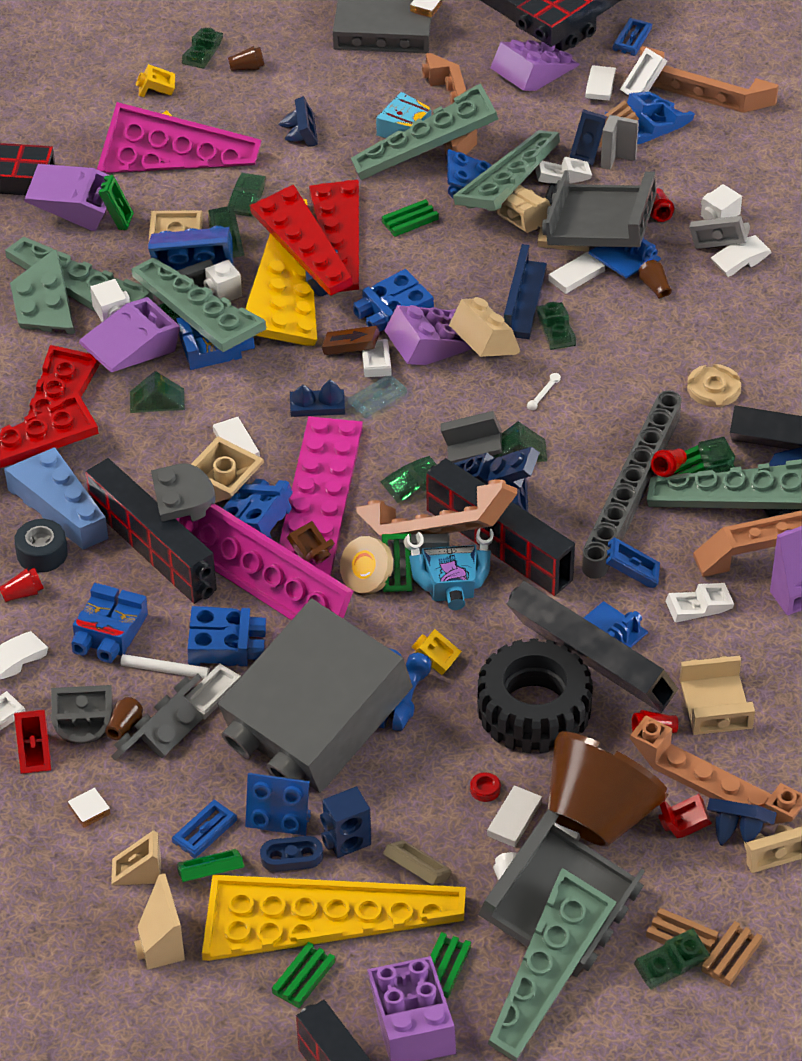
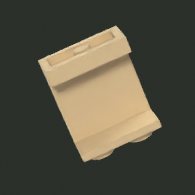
(715, 695)

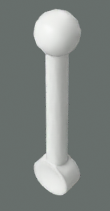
(554, 378)

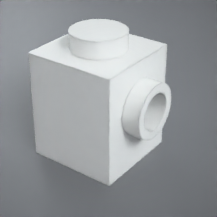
(721, 203)
(223, 280)
(108, 298)

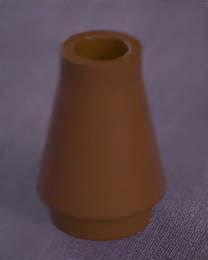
(247, 60)
(654, 277)
(124, 717)

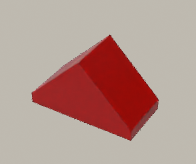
(33, 741)

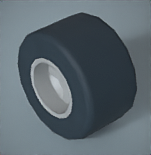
(41, 545)

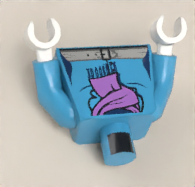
(450, 571)

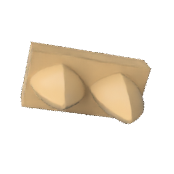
(774, 849)

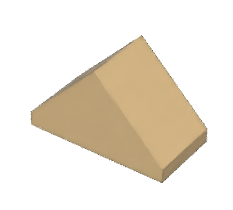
(138, 862)

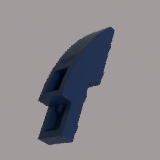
(510, 467)

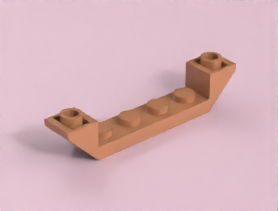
(441, 72)
(758, 96)
(491, 503)
(716, 553)
(655, 745)

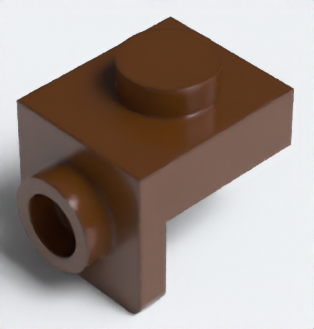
(310, 543)

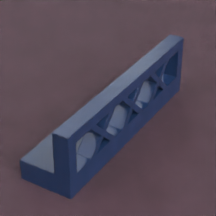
(524, 294)

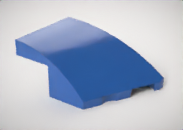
(656, 115)

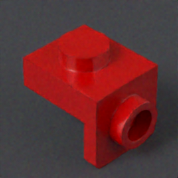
(685, 816)

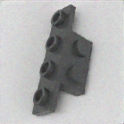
(168, 725)

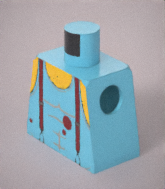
(400, 115)

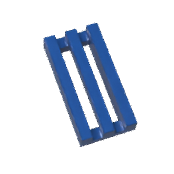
(618, 44)
(633, 563)
(208, 839)

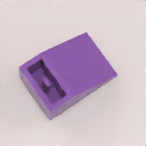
(531, 63)
(68, 193)
(424, 334)
(132, 336)
(787, 571)
(412, 1011)

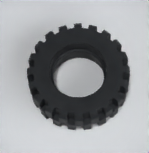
(533, 665)

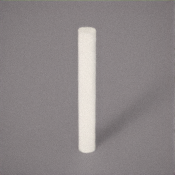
(163, 666)

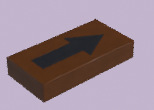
(350, 340)

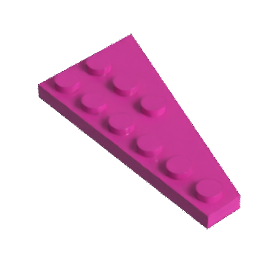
(156, 141)

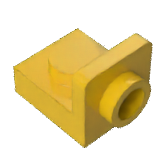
(156, 79)
(438, 649)

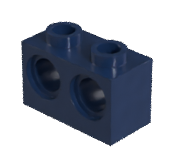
(346, 822)

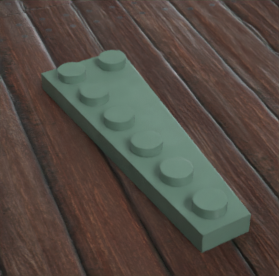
(465, 115)
(503, 177)
(77, 276)
(208, 314)
(749, 488)
(559, 942)

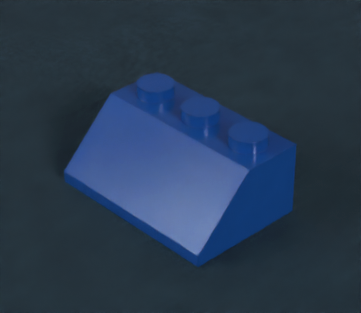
(191, 246)

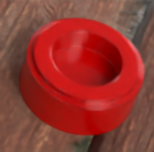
(485, 787)

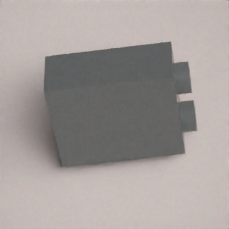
(314, 697)

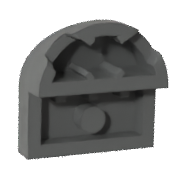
(182, 491)
(81, 712)

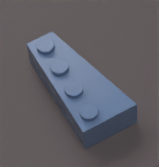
(57, 494)

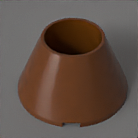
(599, 791)

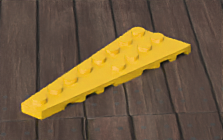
(283, 297)
(283, 913)

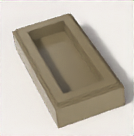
(417, 862)

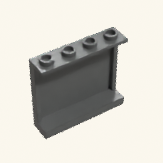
(380, 26)
(599, 213)
(528, 881)

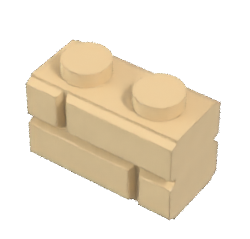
(524, 209)

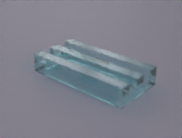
(380, 398)

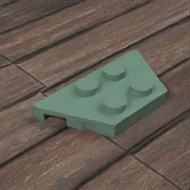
(42, 296)

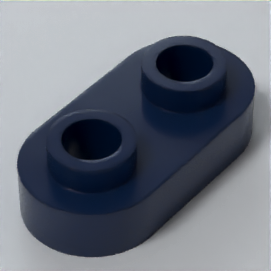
(291, 853)

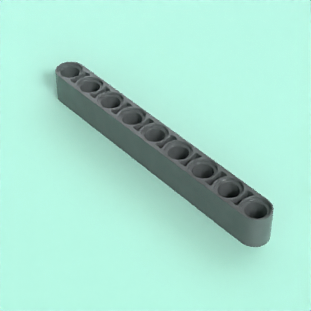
(631, 483)

